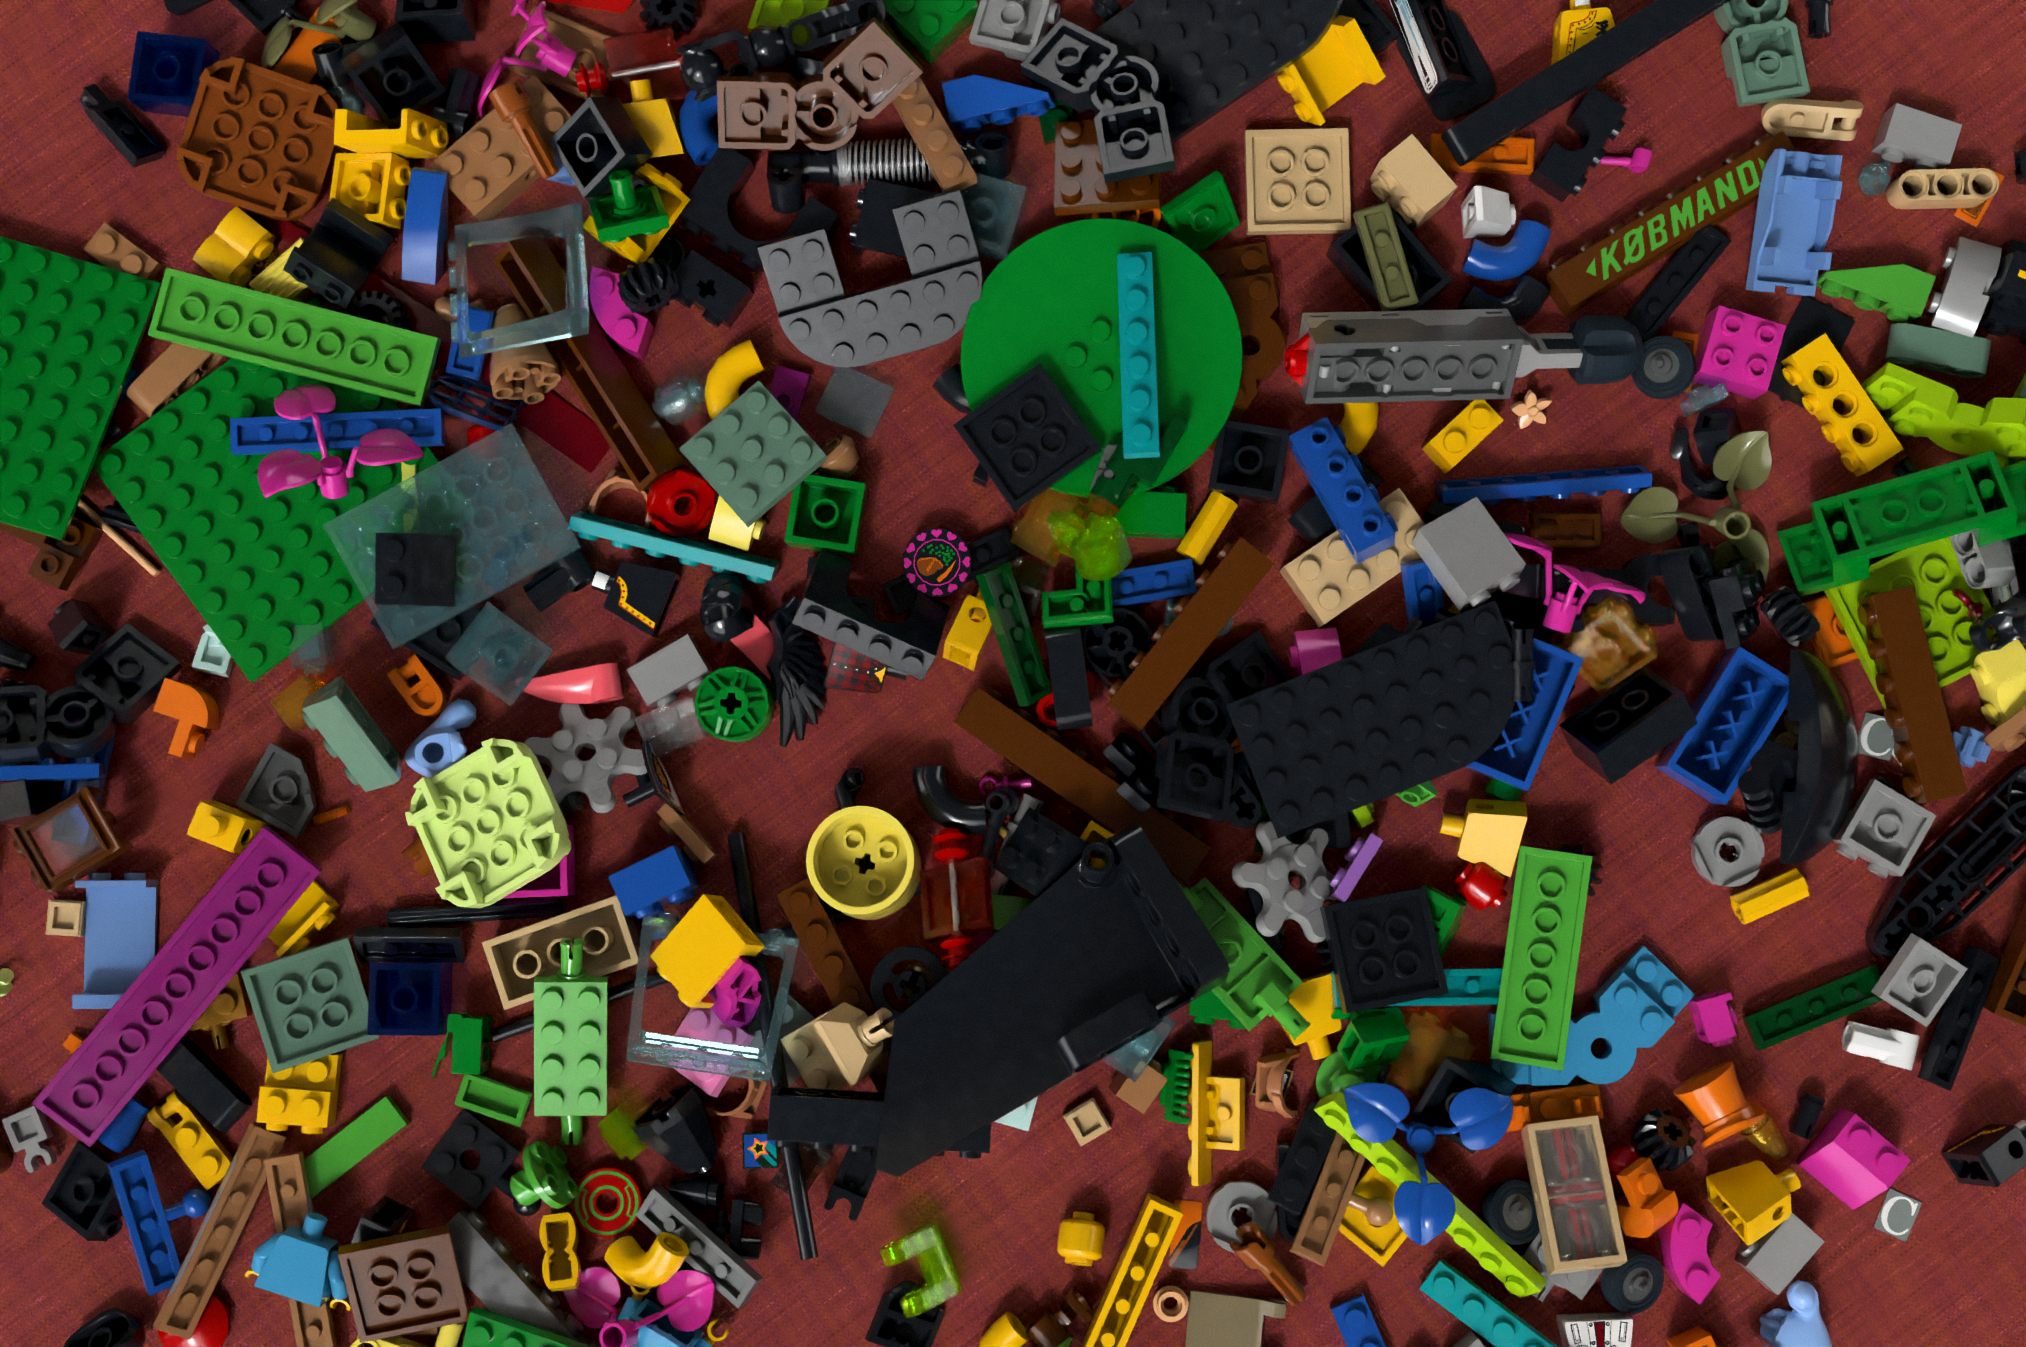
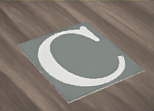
(1876, 737)
(1897, 1215)

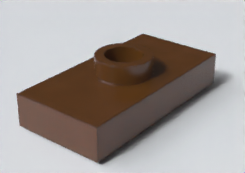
(1566, 529)

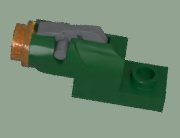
(1117, 477)

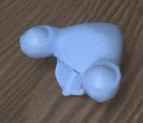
(440, 743)
(1797, 1327)

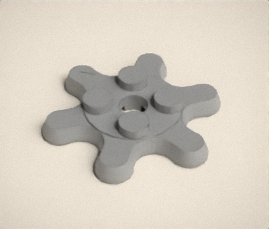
(594, 775)
(1272, 883)

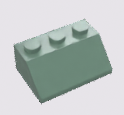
(352, 736)

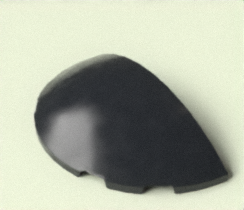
(1824, 759)

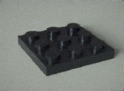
(1027, 438)
(1384, 950)

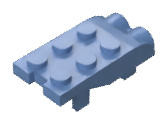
(1794, 221)

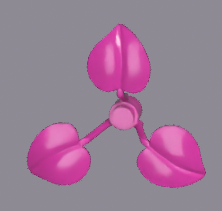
(550, 51)
(290, 469)
(1563, 608)
(685, 1298)

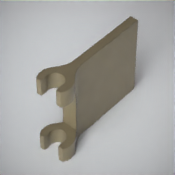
(1228, 1319)

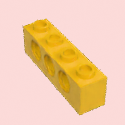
(1859, 411)

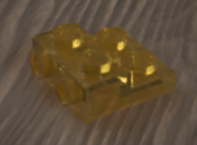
(1610, 644)
(1426, 1051)

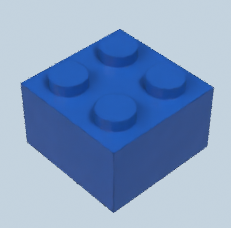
(655, 882)

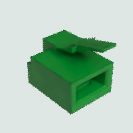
(1445, 914)
(1372, 1036)
(470, 1044)

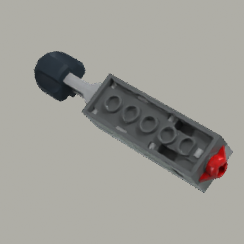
(1448, 354)

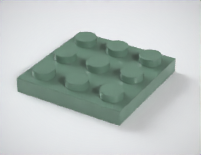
(753, 453)
(309, 1004)

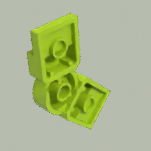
(1931, 410)

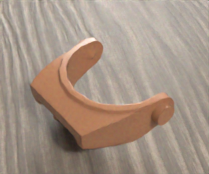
(614, 481)
(1269, 1082)
(748, 1106)

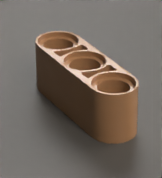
(170, 377)

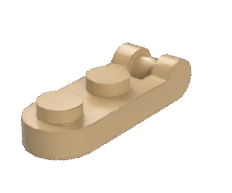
(1812, 118)

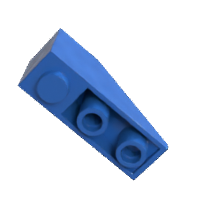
(984, 101)

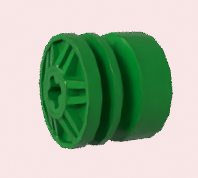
(746, 722)

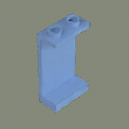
(118, 936)

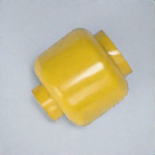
(1081, 1239)

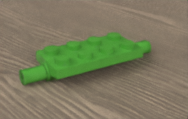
(1257, 977)
(571, 1044)

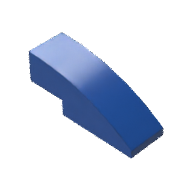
(425, 226)

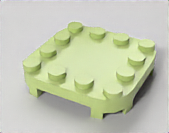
(489, 823)

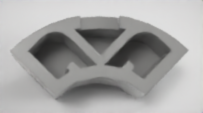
(1965, 286)

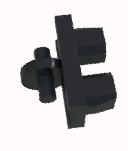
(743, 1213)

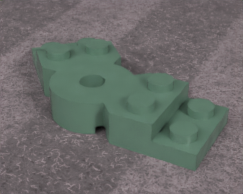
(1761, 51)

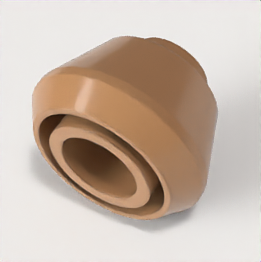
(841, 458)

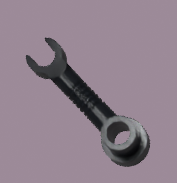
(1010, 805)

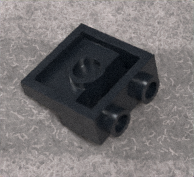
(1733, 593)
(86, 1195)

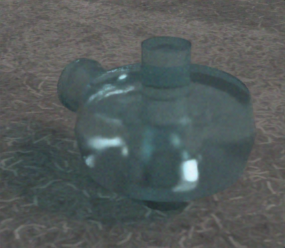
(1875, 178)

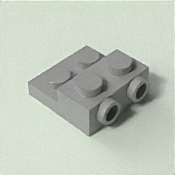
(1013, 25)
(1883, 830)
(1919, 979)

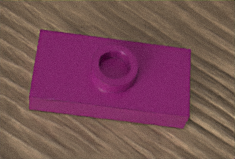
(790, 389)

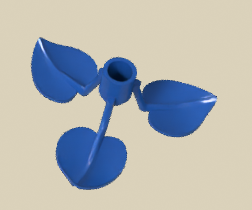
(1379, 1108)

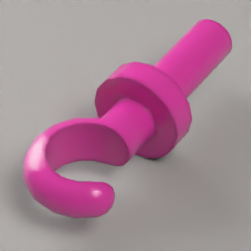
(1014, 784)

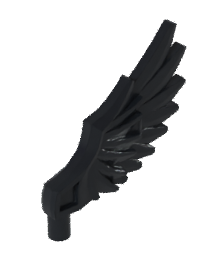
(794, 673)

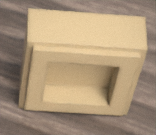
(66, 917)
(1086, 1121)

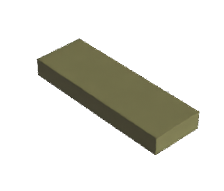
(1385, 257)

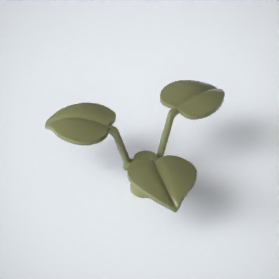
(347, 18)
(1740, 461)

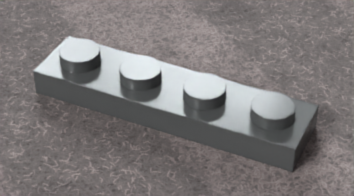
(707, 1251)

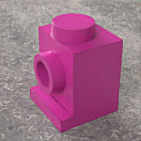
(1714, 1018)

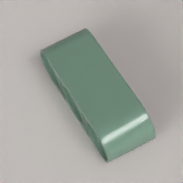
(1938, 350)

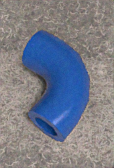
(697, 129)
(1511, 259)

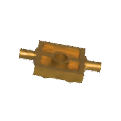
(227, 1007)

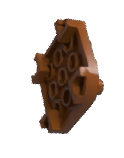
(258, 140)

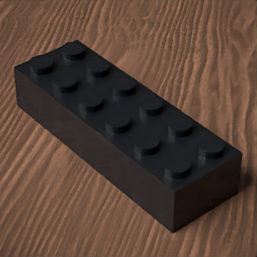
(842, 1118)

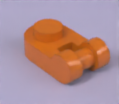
(427, 695)

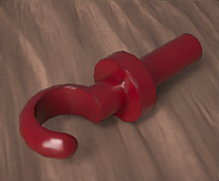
(1974, 609)

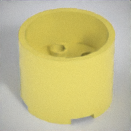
(852, 837)

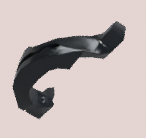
(1706, 489)

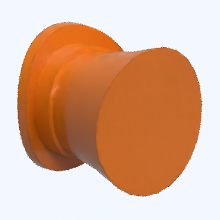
(1718, 1103)

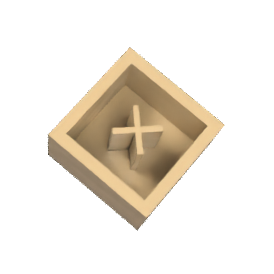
(1412, 183)

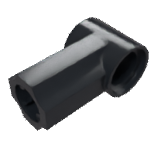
(329, 63)
(458, 102)
(565, 576)

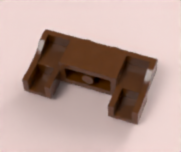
(58, 559)

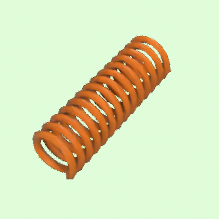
(333, 815)

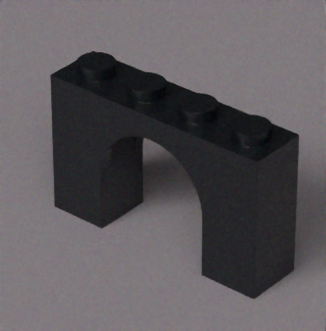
(713, 201)
(831, 614)

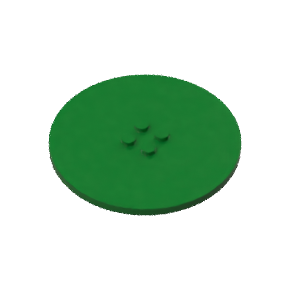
(1059, 309)

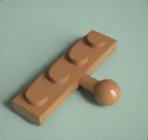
(1329, 1202)

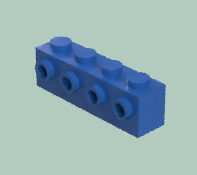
(1342, 489)

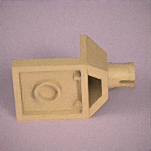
(839, 1046)

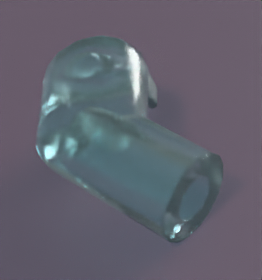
(347, 96)

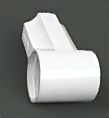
(1887, 1045)

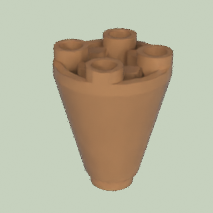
(521, 371)

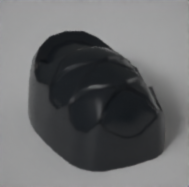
(726, 607)
(110, 1329)

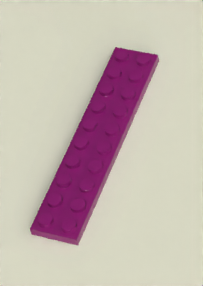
(177, 986)

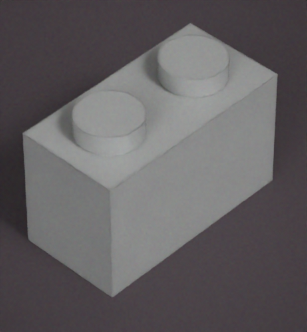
(1916, 138)
(670, 672)
(1780, 1254)

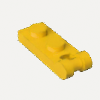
(192, 1140)

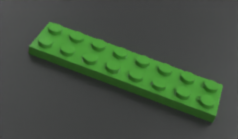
(294, 337)

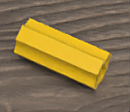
(1207, 527)
(1769, 896)

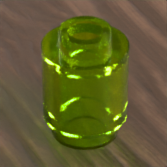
(619, 1134)

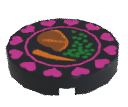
(937, 562)

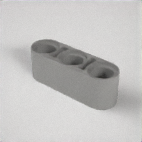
(1984, 565)

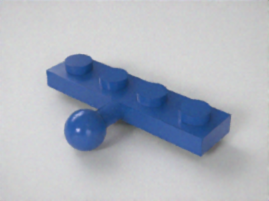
(148, 1219)

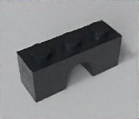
(1594, 121)

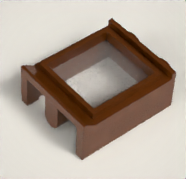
(69, 840)

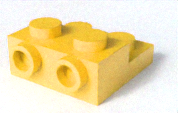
(372, 186)
(301, 1095)

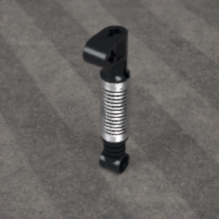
(793, 169)

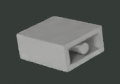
(1469, 554)

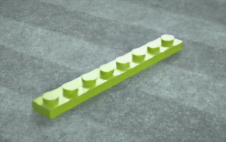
(1465, 1227)

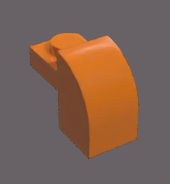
(195, 712)
(1645, 1201)

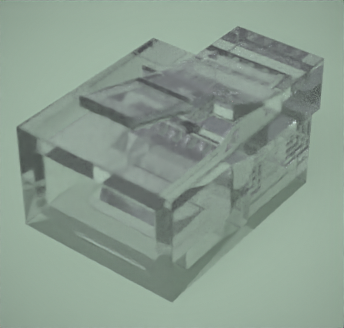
(671, 727)

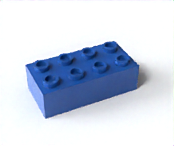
(1733, 722)
(1531, 724)

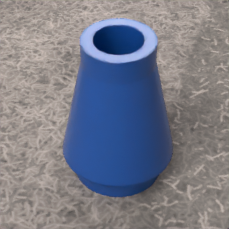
(125, 1126)

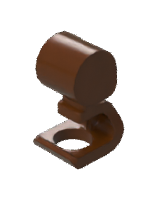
(1050, 1326)

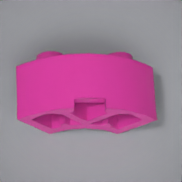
(625, 328)
(1314, 650)
(737, 994)
(1686, 1255)

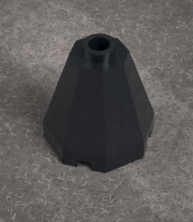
(680, 1129)

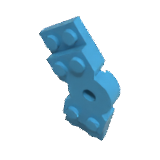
(1628, 1014)

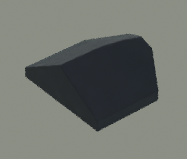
(894, 1330)

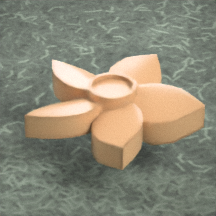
(1530, 409)

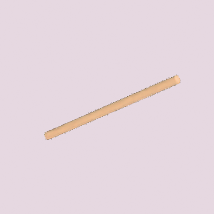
(120, 540)

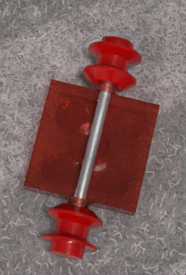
(635, 58)
(955, 897)

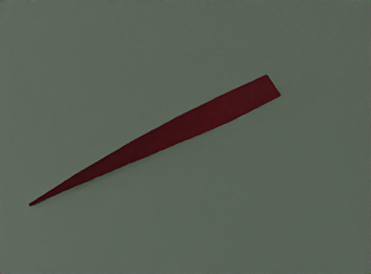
(549, 419)

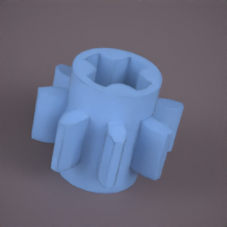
(1970, 746)

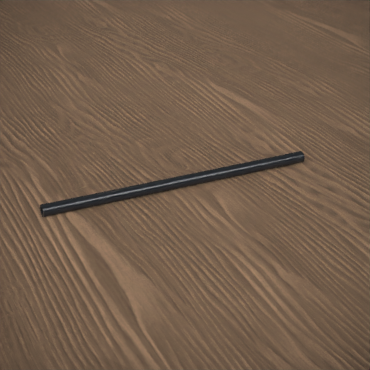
(791, 1156)

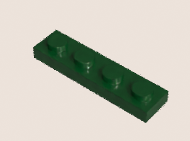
(1014, 633)
(1813, 1007)

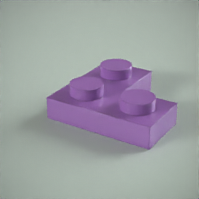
(1359, 858)

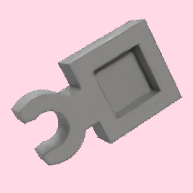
(28, 1131)

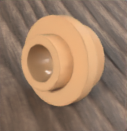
(1175, 1313)

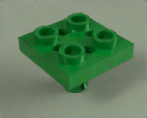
(627, 210)

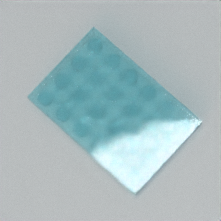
(485, 498)

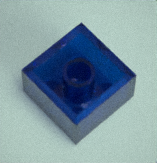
(168, 72)
(409, 998)

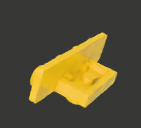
(1216, 1113)

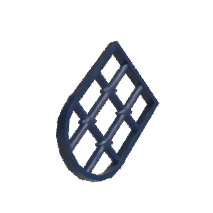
(447, 381)

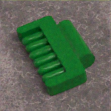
(1172, 1090)

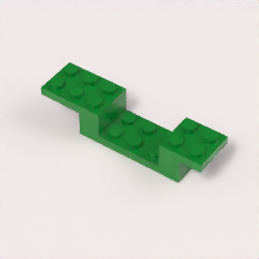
(1902, 515)

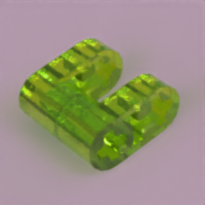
(935, 1264)

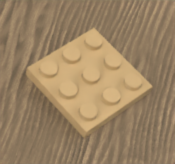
(1297, 181)

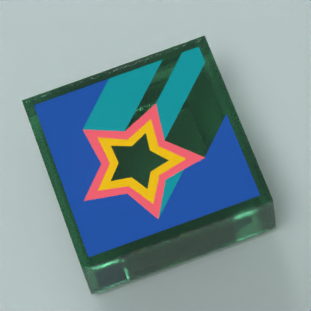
(759, 1151)

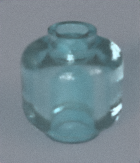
(678, 399)

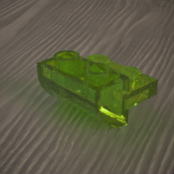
(1095, 545)

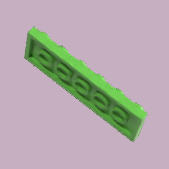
(1541, 957)

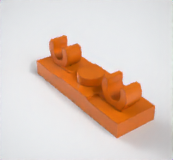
(1555, 1104)

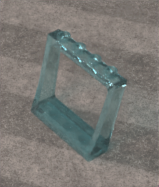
(568, 323)
(704, 1054)

